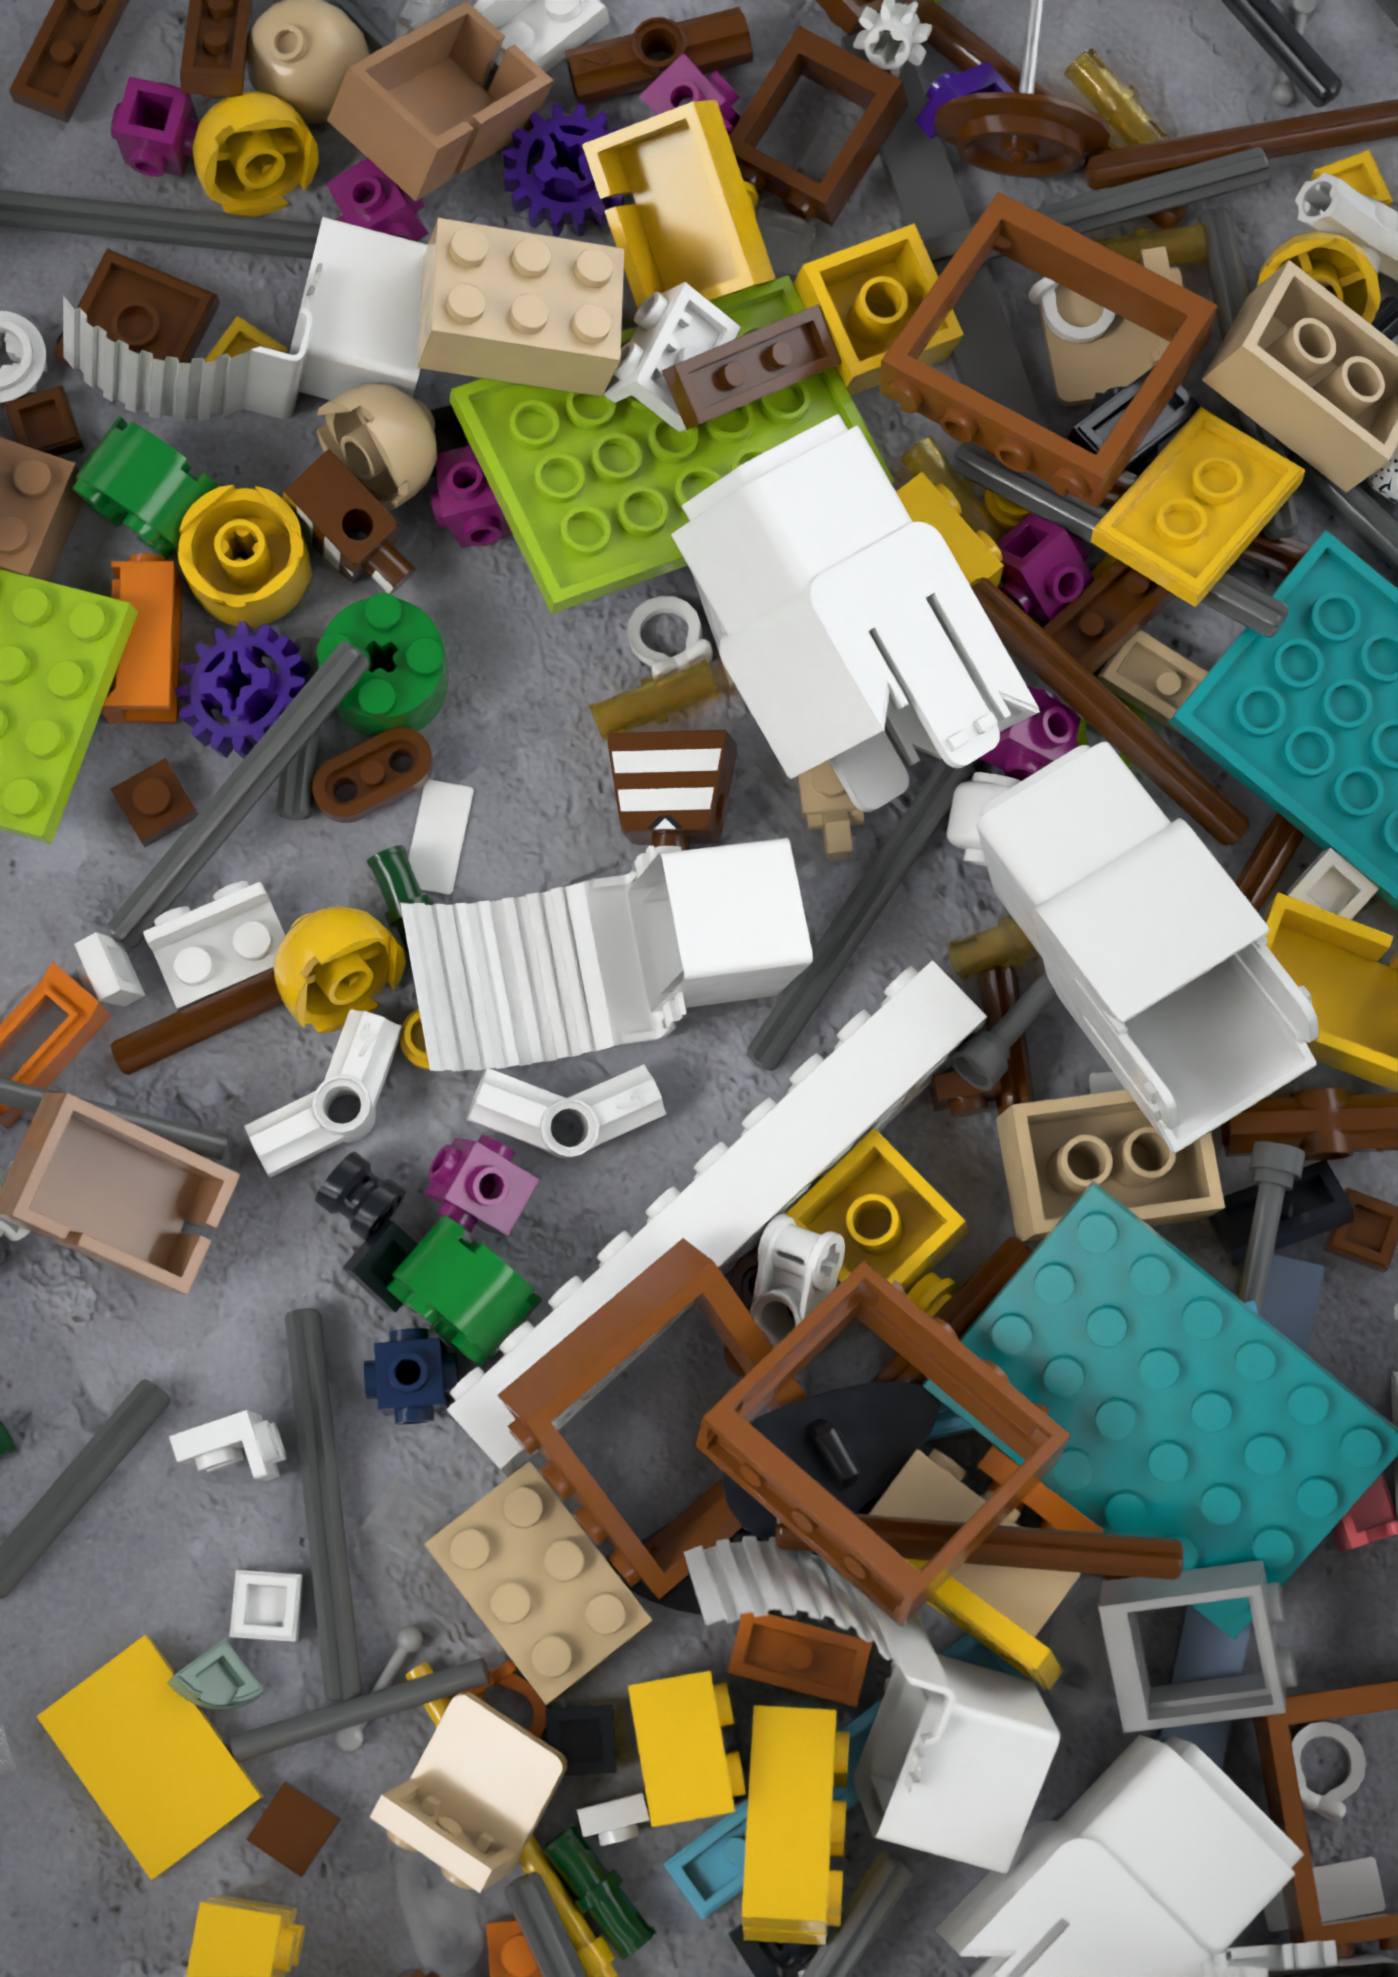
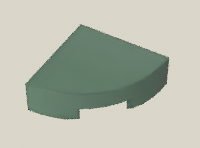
(217, 1680)

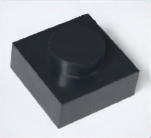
(378, 1259)
(584, 1738)

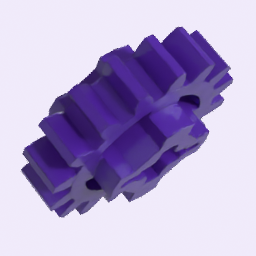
(551, 191)
(240, 687)

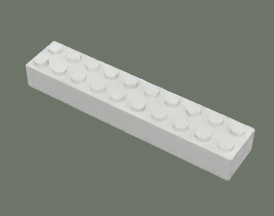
(739, 1189)

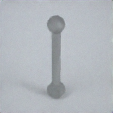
(1284, 93)
(408, 1640)

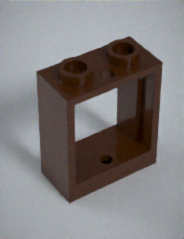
(843, 74)

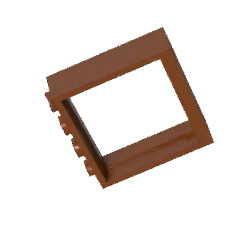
(1088, 271)
(587, 1357)
(813, 1511)
(1287, 1811)

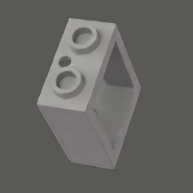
(1205, 1700)

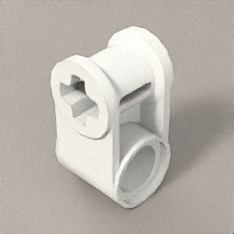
(793, 1271)

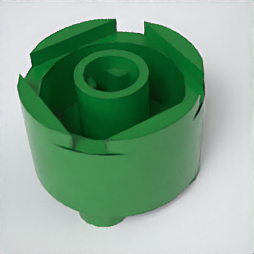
(141, 481)
(389, 633)
(463, 1291)

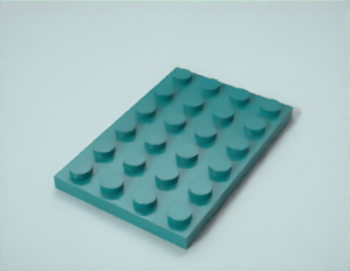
(1316, 711)
(1176, 1401)

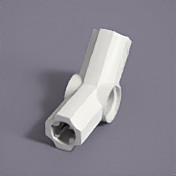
(1335, 207)
(355, 1070)
(603, 1109)

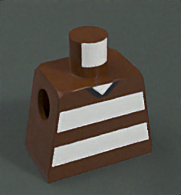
(335, 502)
(672, 786)

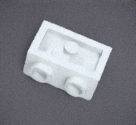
(544, 26)
(668, 332)
(216, 943)
(221, 1441)

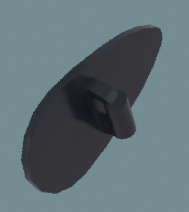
(845, 1441)

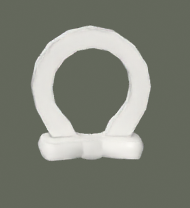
(1044, 293)
(661, 664)
(1330, 1804)

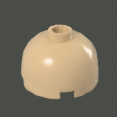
(303, 54)
(382, 440)

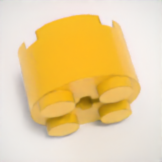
(262, 528)

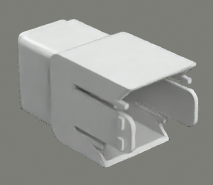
(847, 617)
(1147, 943)
(1133, 1878)

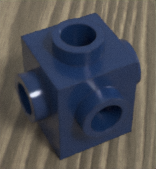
(429, 1394)

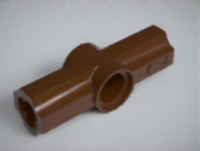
(622, 63)
(1318, 1121)

